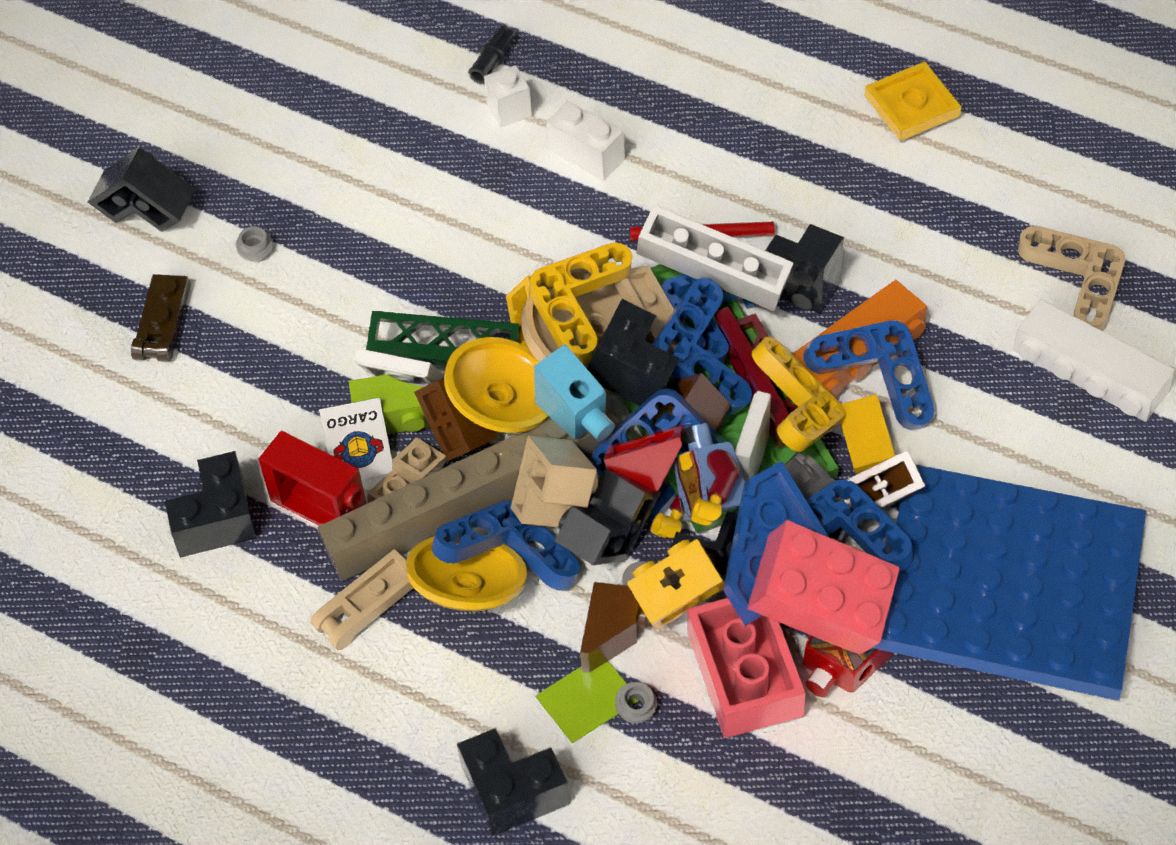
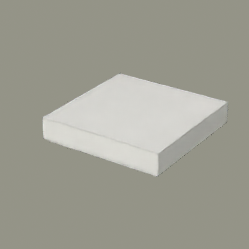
(400, 368)
(754, 436)

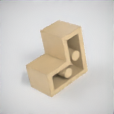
(551, 481)

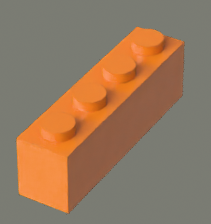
(888, 304)

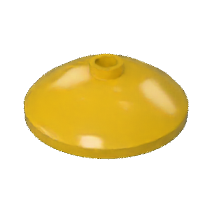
(494, 384)
(469, 585)

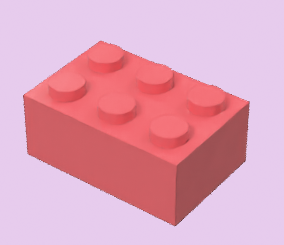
(823, 588)
(744, 668)

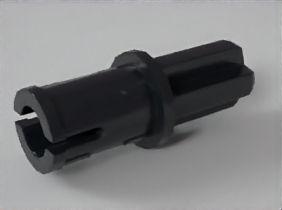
(491, 54)

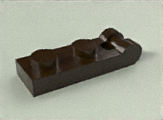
(161, 317)

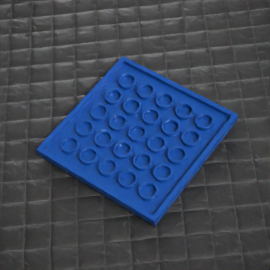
(1016, 582)

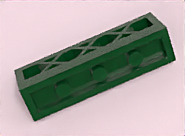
(431, 352)

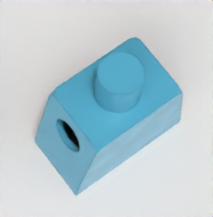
(571, 395)

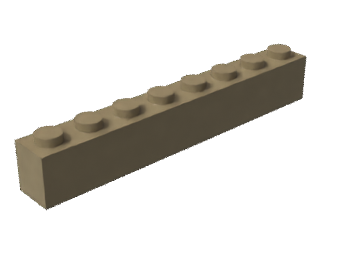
(417, 510)

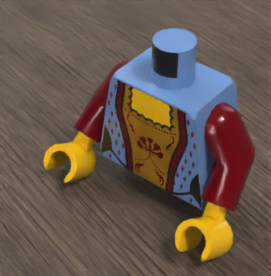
(706, 483)

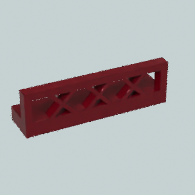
(741, 359)

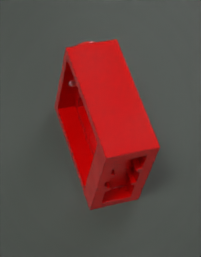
(310, 480)

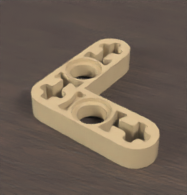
(1088, 264)

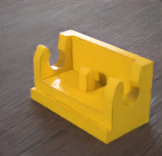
(866, 433)

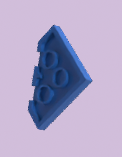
(764, 505)

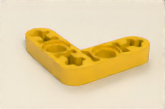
(567, 288)
(817, 408)

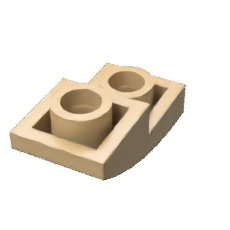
(407, 467)

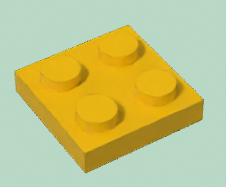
(912, 101)

